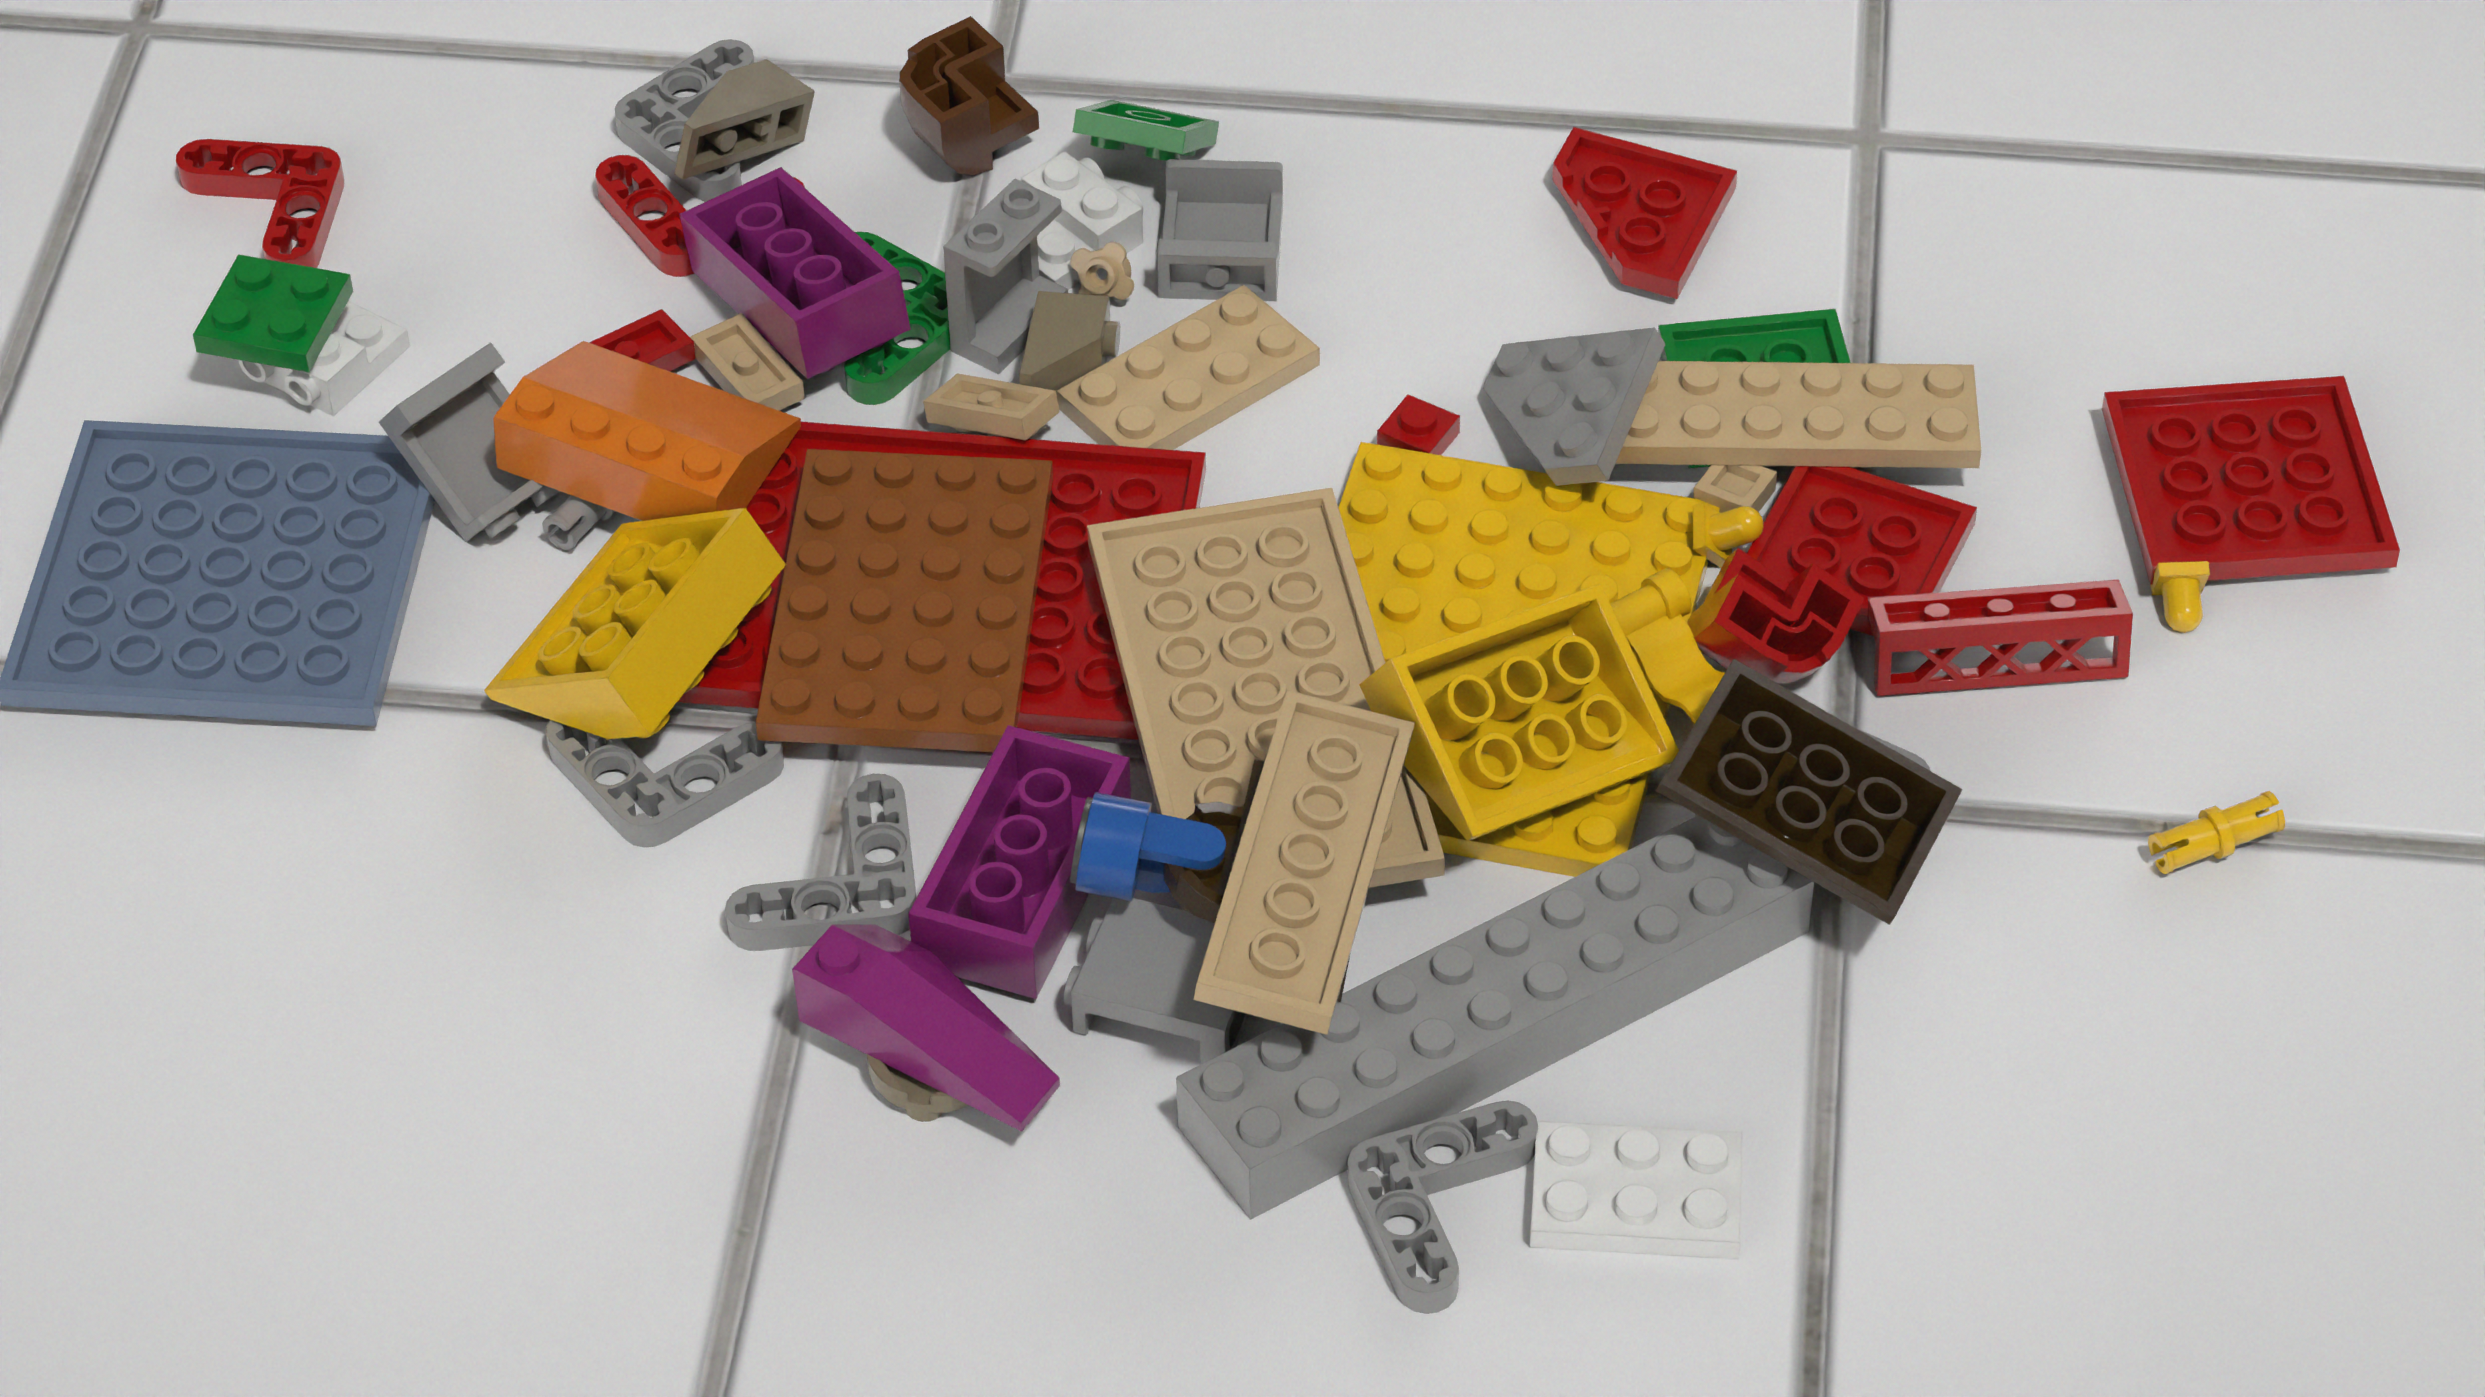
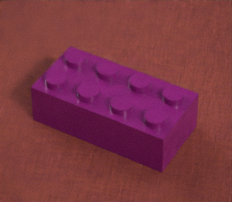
(795, 272)
(1002, 881)

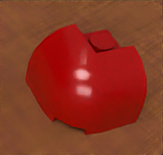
(1773, 623)

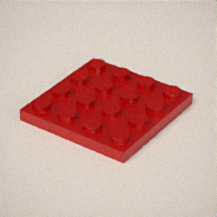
(2250, 478)

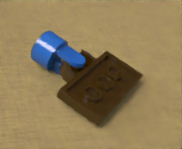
(1132, 849)

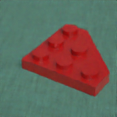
(1643, 206)

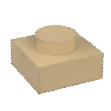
(1736, 486)

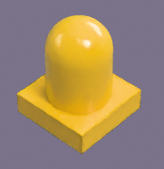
(1720, 532)
(2181, 590)

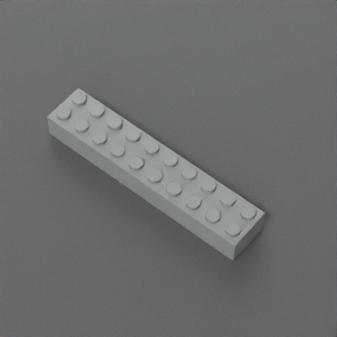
(1489, 1009)

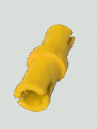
(2216, 832)

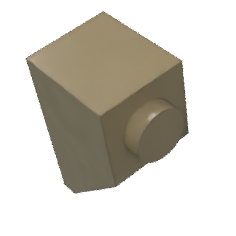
(1067, 339)

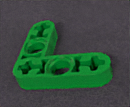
(926, 321)

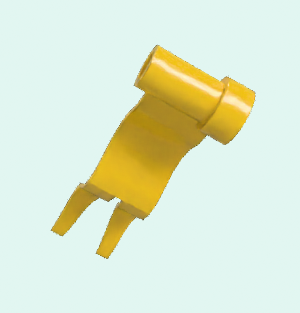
(1665, 642)

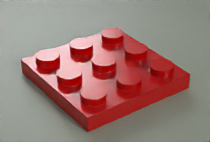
(1864, 533)

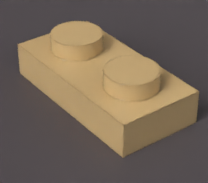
(747, 364)
(991, 406)

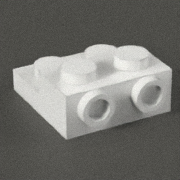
(1089, 217)
(350, 360)

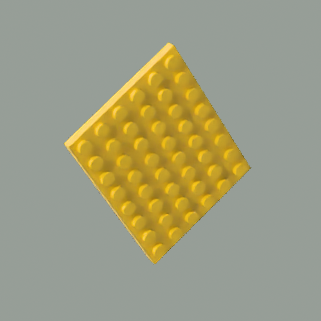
(1477, 541)

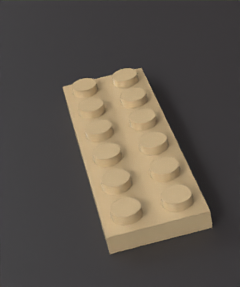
(1807, 415)
(1304, 863)

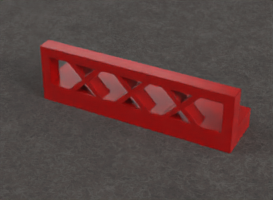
(2000, 617)

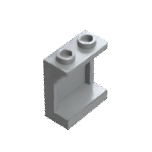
(1220, 229)
(996, 275)
(451, 446)
(1146, 973)

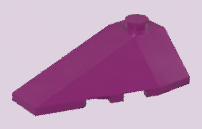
(920, 1020)

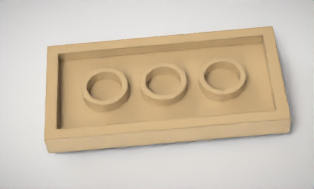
(1190, 375)

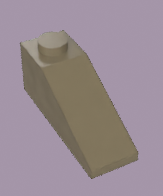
(744, 117)

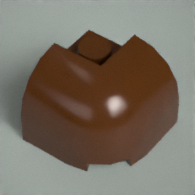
(960, 97)

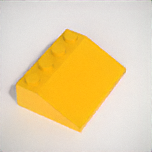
(641, 623)
(1525, 713)

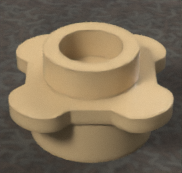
(1111, 259)

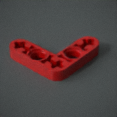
(313, 183)
(659, 238)

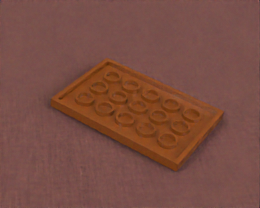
(906, 601)

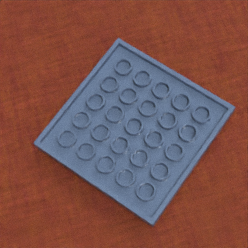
(222, 575)

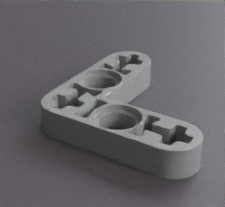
(669, 114)
(664, 791)
(868, 884)
(1416, 1176)

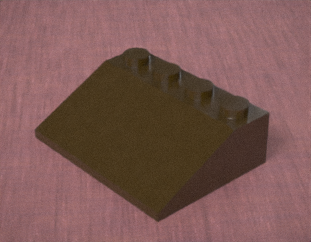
(1810, 791)

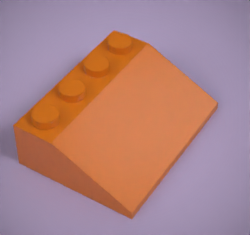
(637, 436)

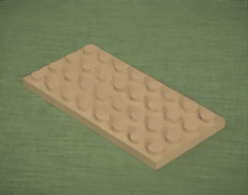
(1216, 625)

